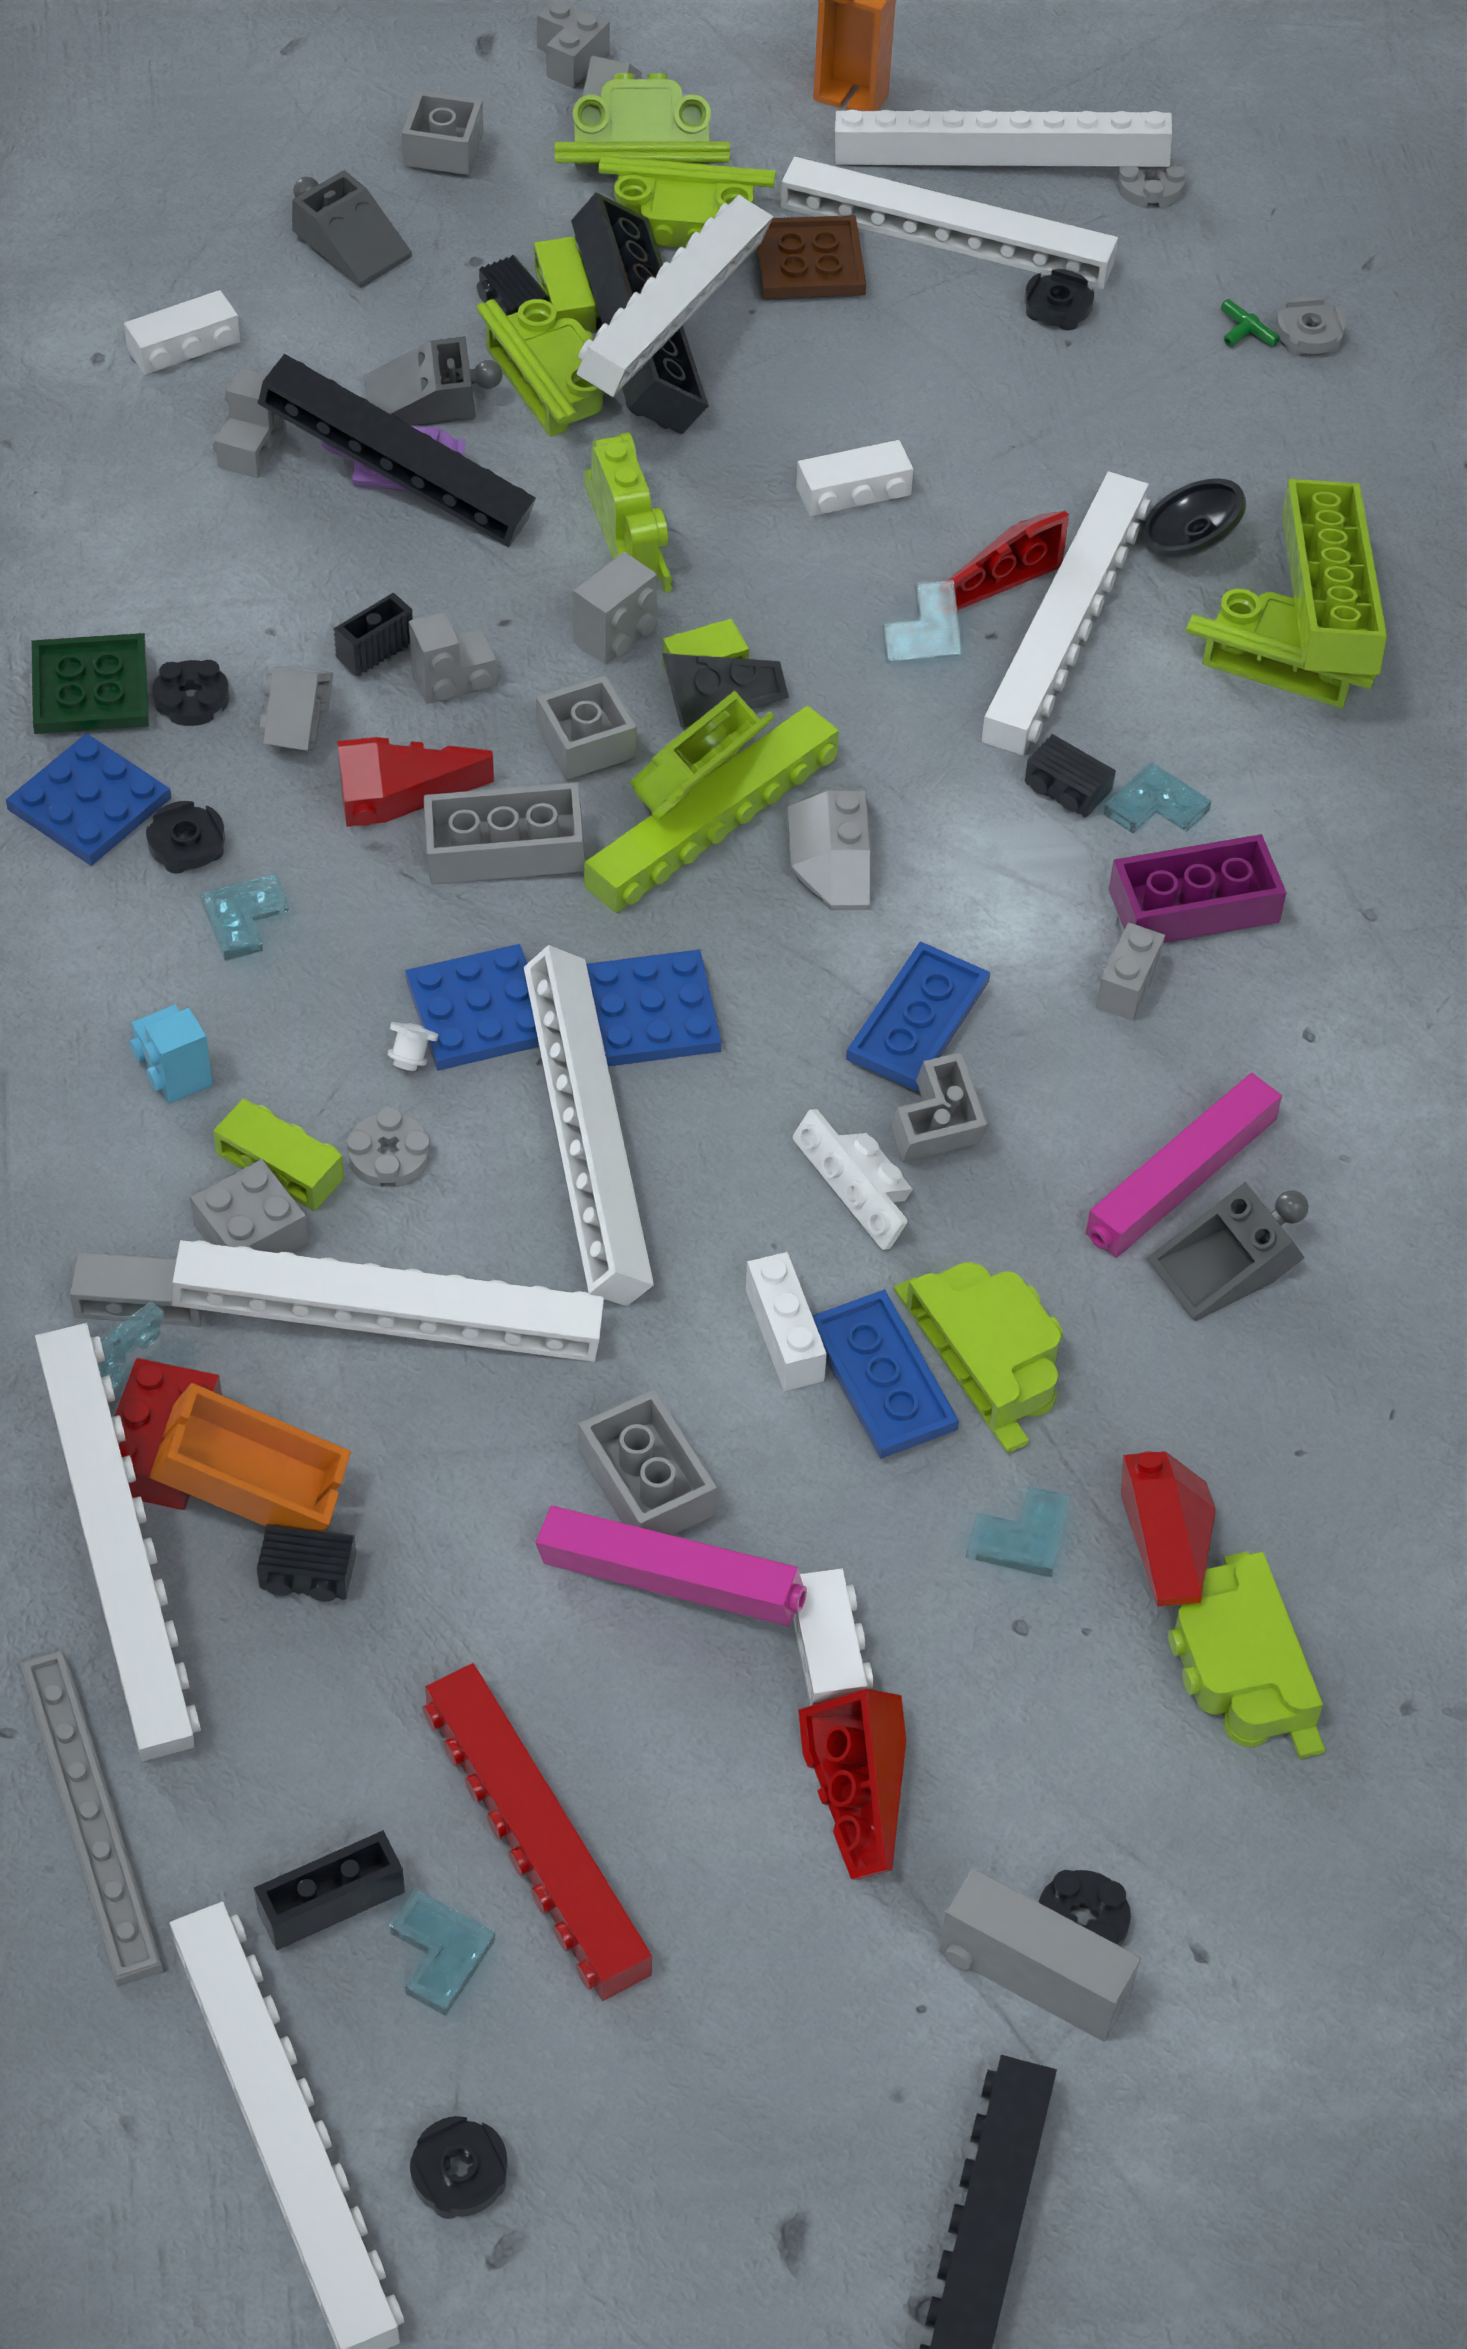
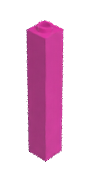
(1183, 1165)
(671, 1565)

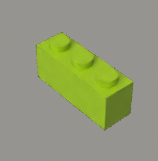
(564, 280)
(298, 1161)

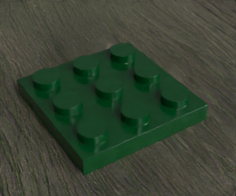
(89, 683)

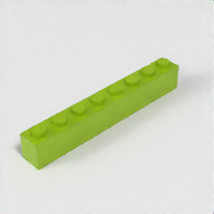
(711, 809)

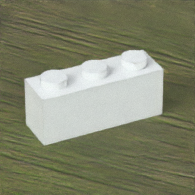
(182, 332)
(854, 478)
(785, 1321)
(830, 1639)

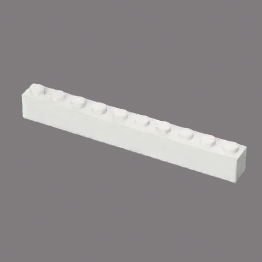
(1003, 138)
(948, 221)
(673, 296)
(1066, 614)
(588, 1127)
(387, 1300)
(115, 1542)
(284, 2132)

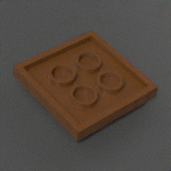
(811, 258)

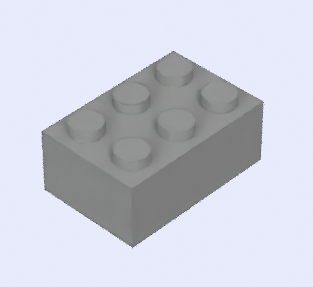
(647, 1466)

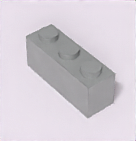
(121, 1285)

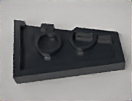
(704, 681)

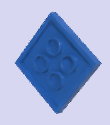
(88, 799)
(475, 1006)
(654, 1007)

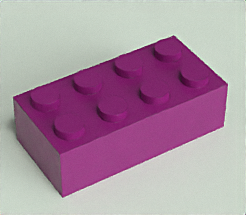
(1199, 888)

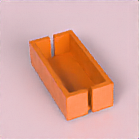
(854, 49)
(249, 1462)

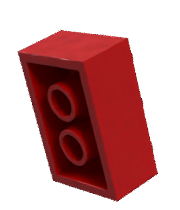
(144, 1417)

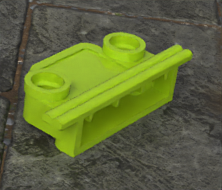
(642, 122)
(680, 194)
(542, 361)
(624, 505)
(1262, 643)
(697, 753)
(991, 1341)
(1247, 1658)

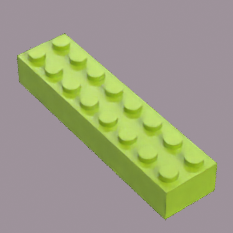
(1333, 578)

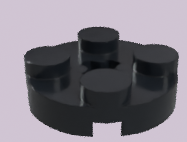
(1066, 313)
(190, 675)
(189, 853)
(1094, 1892)
(453, 2194)

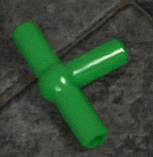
(1247, 324)

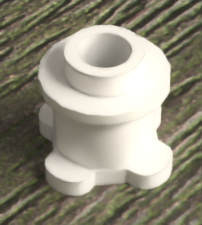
(410, 1045)

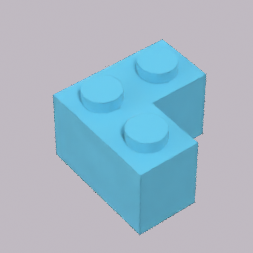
(173, 1051)

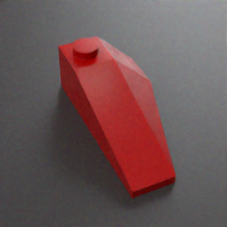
(1013, 558)
(391, 780)
(1170, 1523)
(859, 1762)

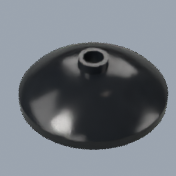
(1194, 518)

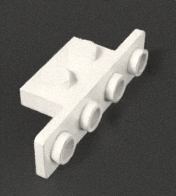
(858, 1176)

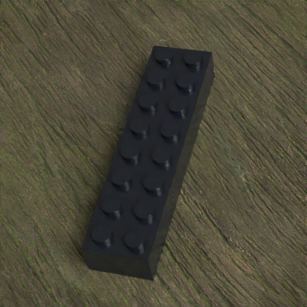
(619, 260)

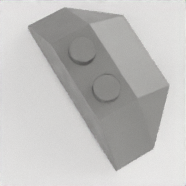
(832, 846)

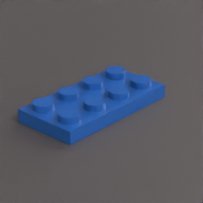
(918, 1014)
(884, 1374)

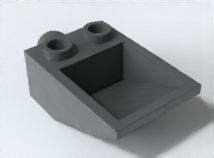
(347, 227)
(431, 382)
(1220, 1254)

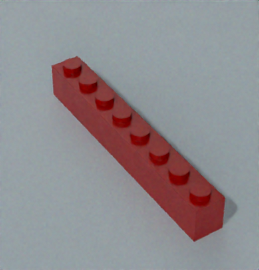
(538, 1832)

